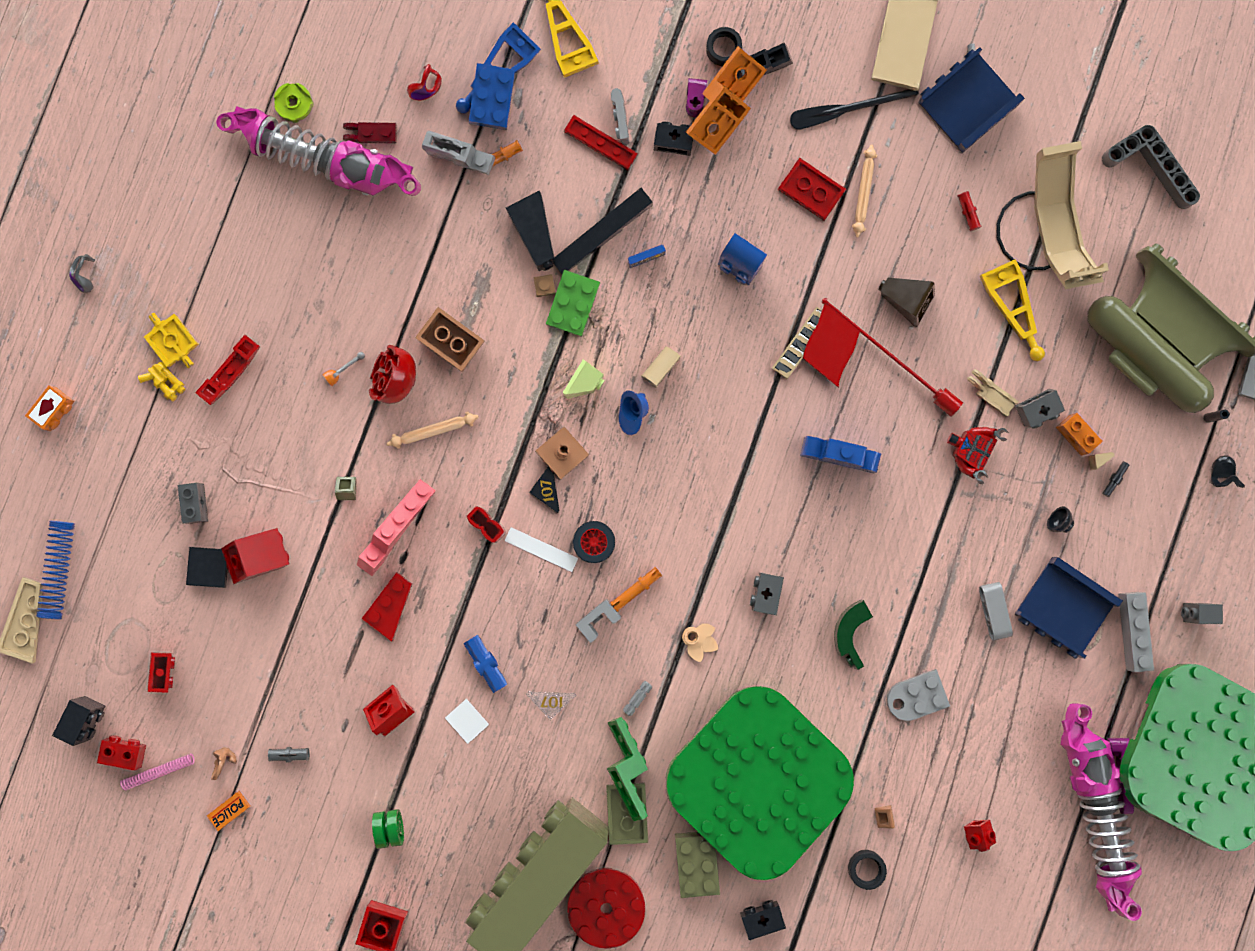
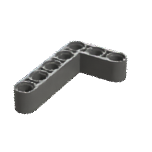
(1156, 163)

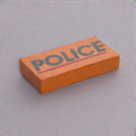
(228, 810)

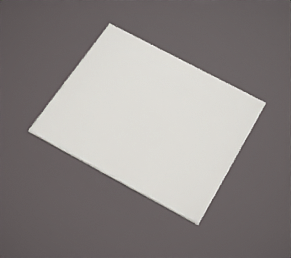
(467, 721)

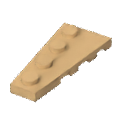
(22, 626)

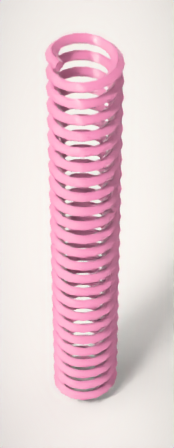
(161, 769)

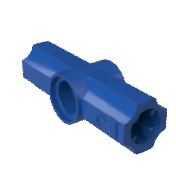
(485, 663)

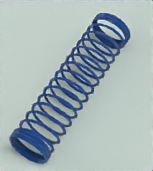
(50, 613)

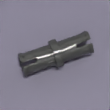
(286, 754)

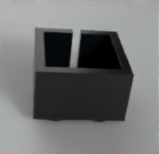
(79, 721)

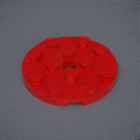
(603, 928)

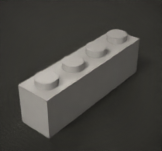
(1136, 632)

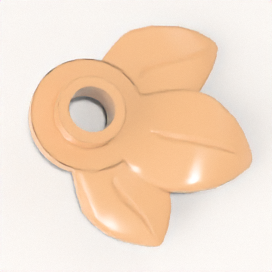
(702, 643)

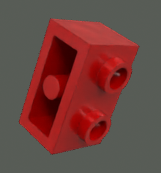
(159, 672)
(121, 753)

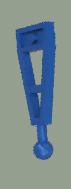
(519, 43)

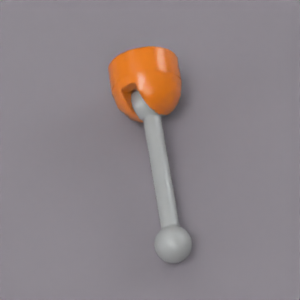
(333, 376)

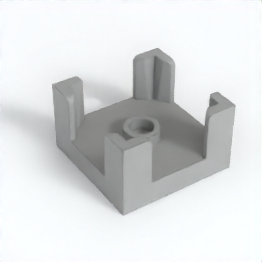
(594, 616)

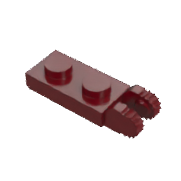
(371, 132)

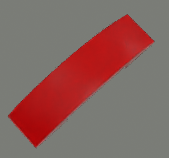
(229, 371)

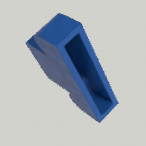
(841, 453)

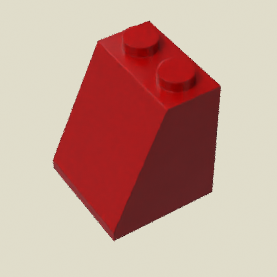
(255, 555)

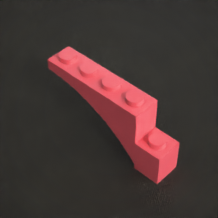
(393, 527)

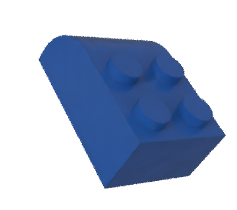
(741, 259)

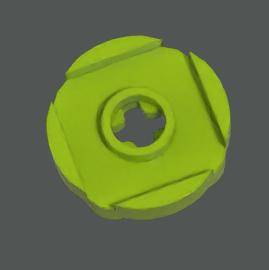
(300, 110)

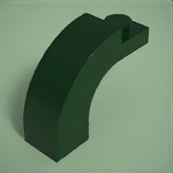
(844, 631)

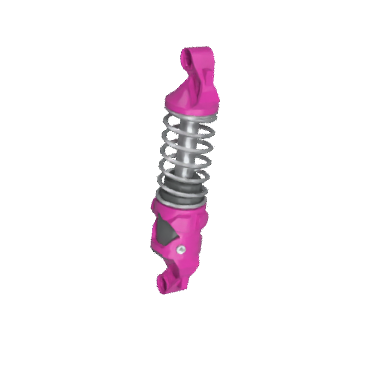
(341, 161)
(1098, 785)

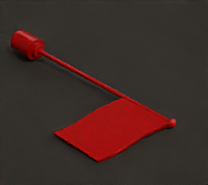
(835, 342)

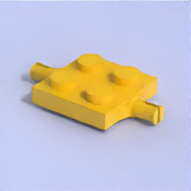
(171, 340)

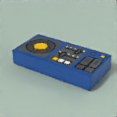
(646, 256)

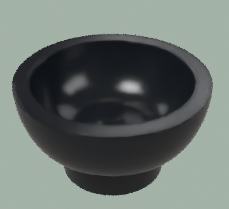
(1060, 520)

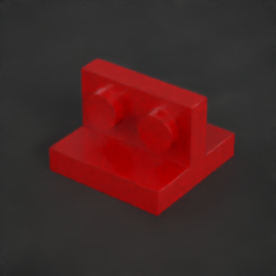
(387, 711)

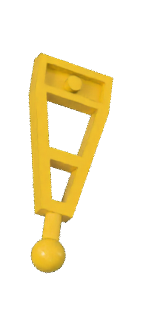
(576, 60)
(1001, 276)

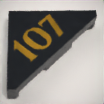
(546, 490)

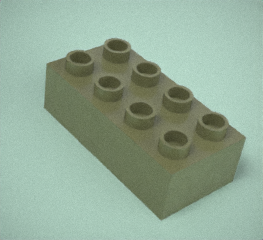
(541, 880)

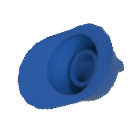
(632, 410)

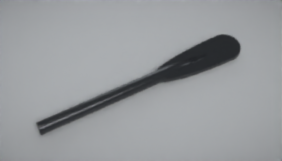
(817, 115)

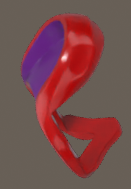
(418, 91)

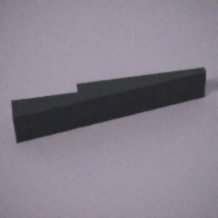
(603, 230)

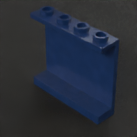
(969, 100)
(1066, 607)

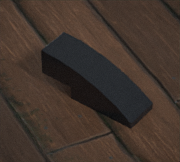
(771, 59)

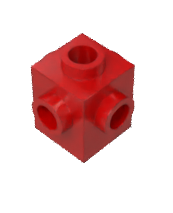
(980, 835)

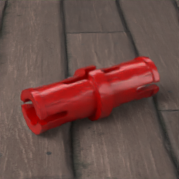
(969, 211)

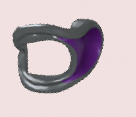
(81, 282)

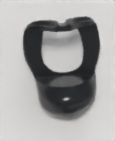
(1225, 468)

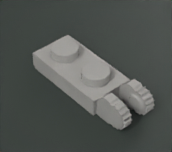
(620, 116)

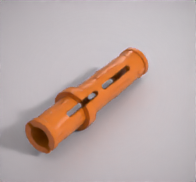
(642, 584)

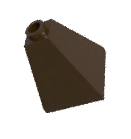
(908, 297)

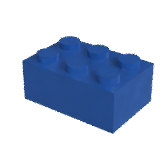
(491, 96)

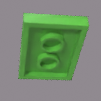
(573, 303)

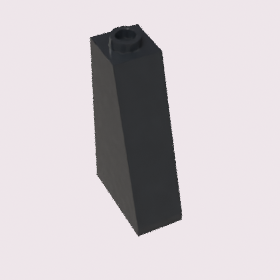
(532, 225)

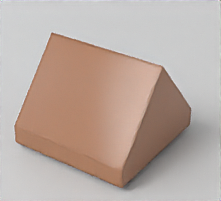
(885, 817)

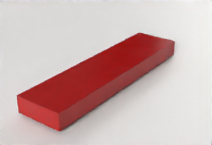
(600, 142)

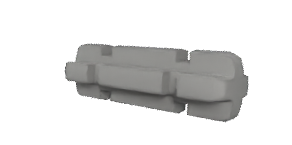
(637, 698)

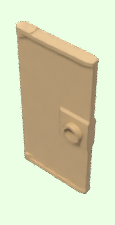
(904, 42)

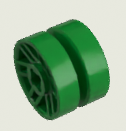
(388, 829)

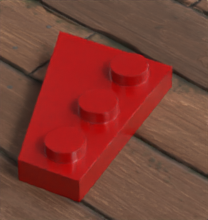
(388, 607)

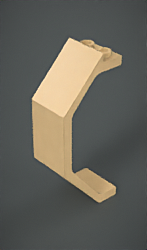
(1059, 219)

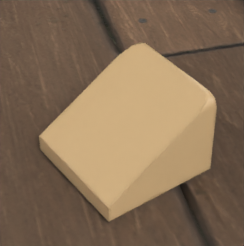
(1098, 460)

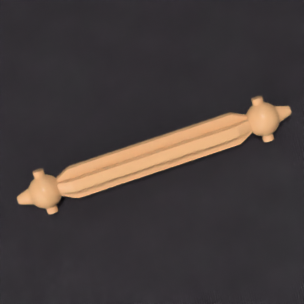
(864, 191)
(432, 430)

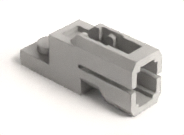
(458, 152)

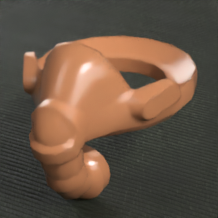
(219, 762)

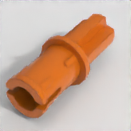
(507, 152)

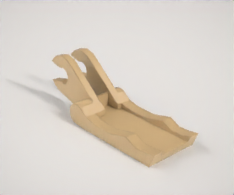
(992, 393)

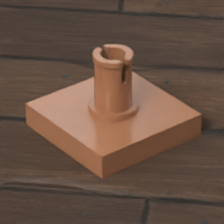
(562, 453)

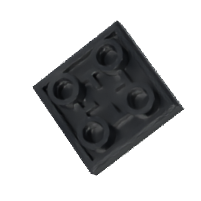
(206, 567)

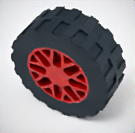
(594, 542)

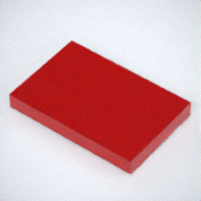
(811, 189)

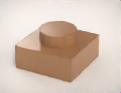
(544, 285)

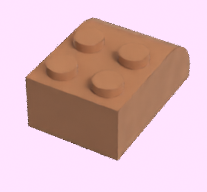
(450, 339)

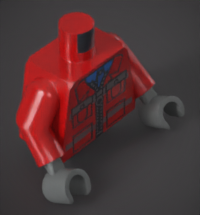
(975, 449)

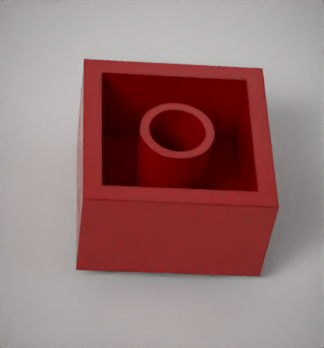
(381, 927)

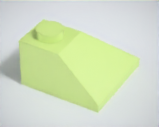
(584, 381)

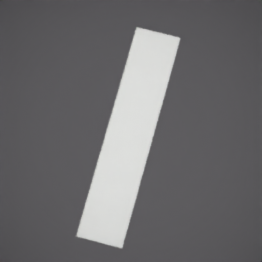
(541, 549)

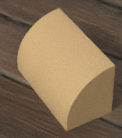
(661, 366)

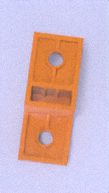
(726, 100)

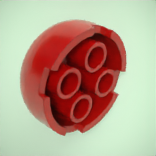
(398, 376)

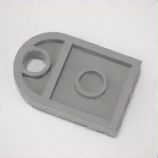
(919, 696)

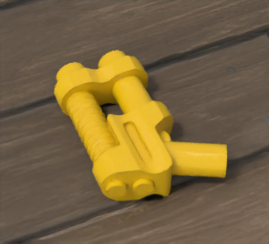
(160, 374)

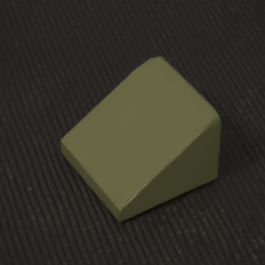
(345, 488)

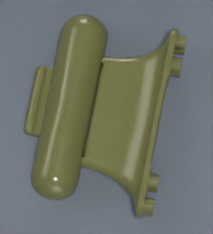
(1168, 333)

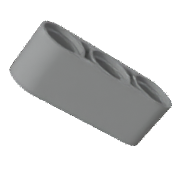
(995, 611)

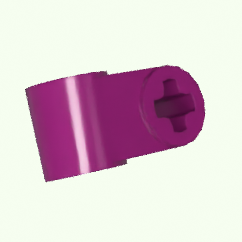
(695, 96)

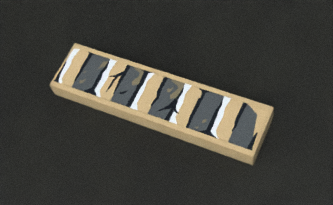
(794, 352)

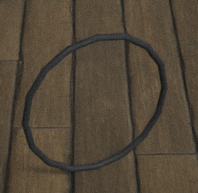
(998, 233)

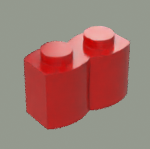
(482, 520)

